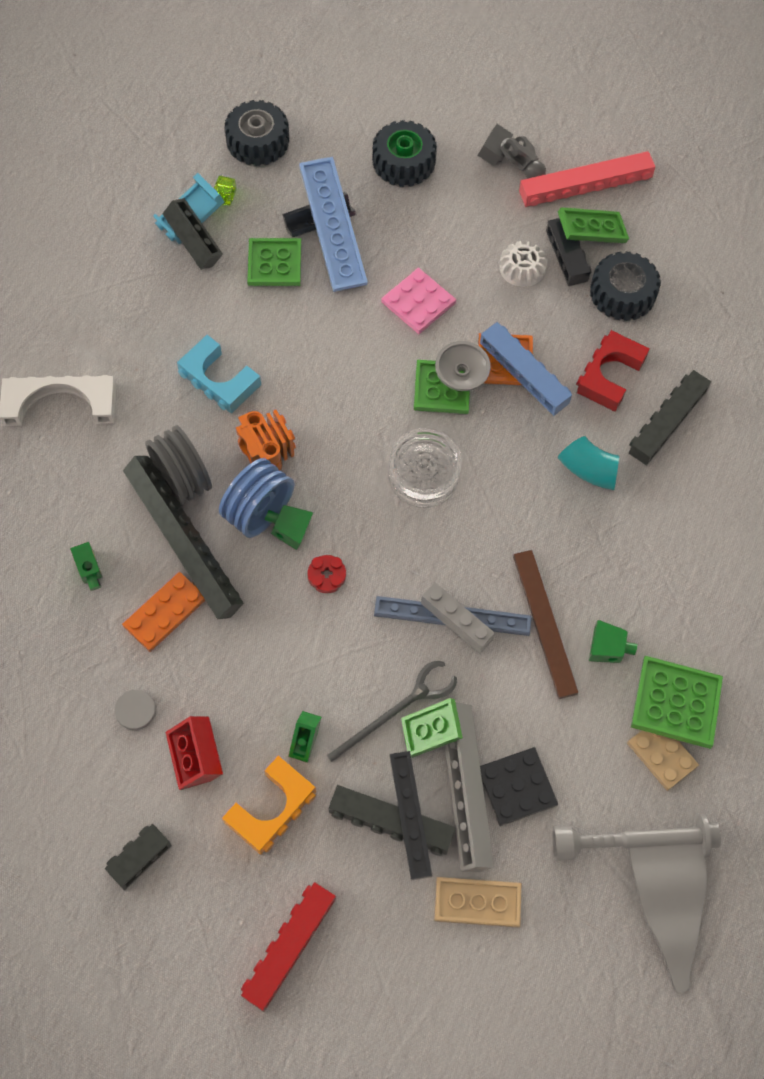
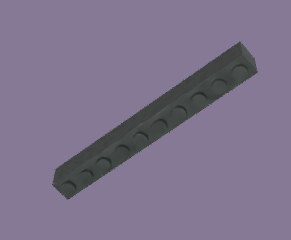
(183, 537)

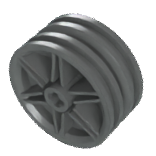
(179, 464)

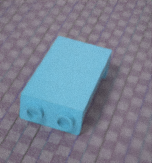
(201, 198)

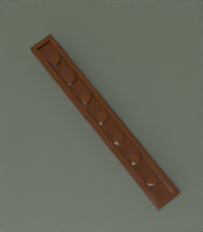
(545, 624)

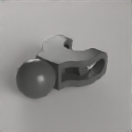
(523, 156)

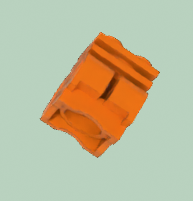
(265, 439)

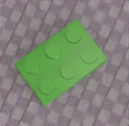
(431, 727)

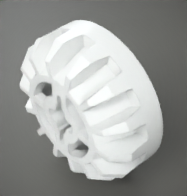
(519, 267)

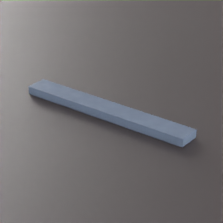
(415, 611)

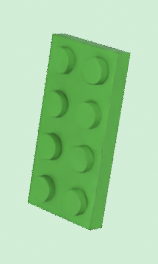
(593, 225)

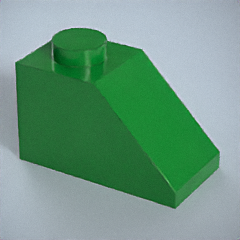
(304, 736)

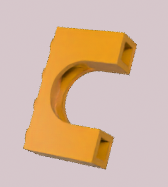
(261, 833)

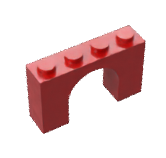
(614, 348)

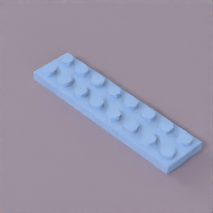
(333, 224)

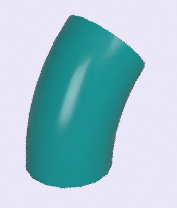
(591, 463)

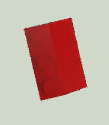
(194, 752)

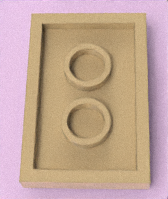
(663, 757)

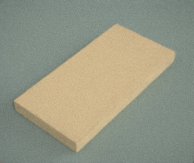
(478, 902)

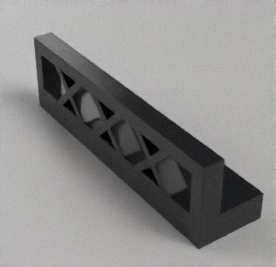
(302, 219)

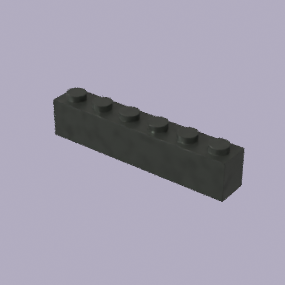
(669, 418)
(385, 818)

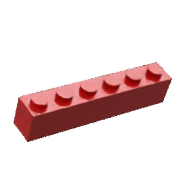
(288, 947)

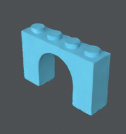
(227, 394)

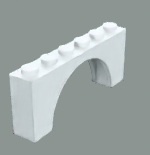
(22, 393)

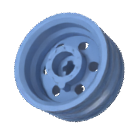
(252, 494)

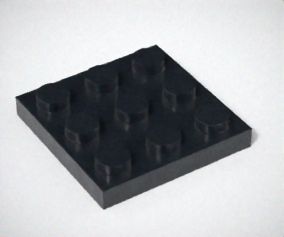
(517, 786)

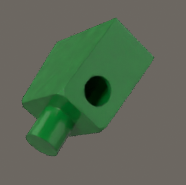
(289, 524)
(85, 560)
(610, 644)

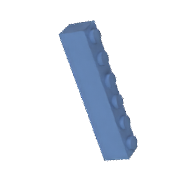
(525, 368)

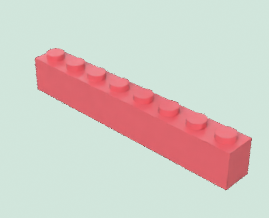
(586, 179)

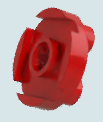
(318, 580)

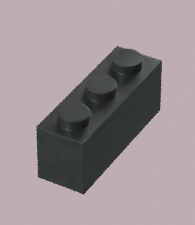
(137, 856)

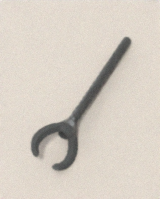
(419, 692)

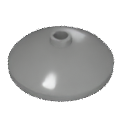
(462, 357)

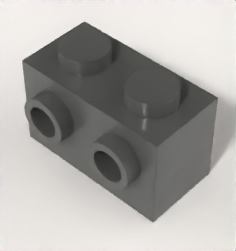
(491, 150)

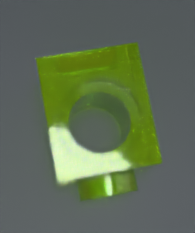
(226, 188)

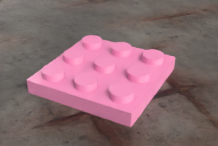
(418, 300)

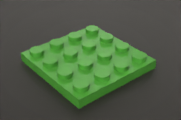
(677, 702)

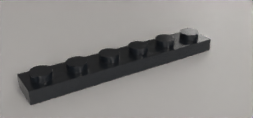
(410, 815)

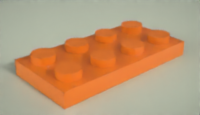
(164, 611)

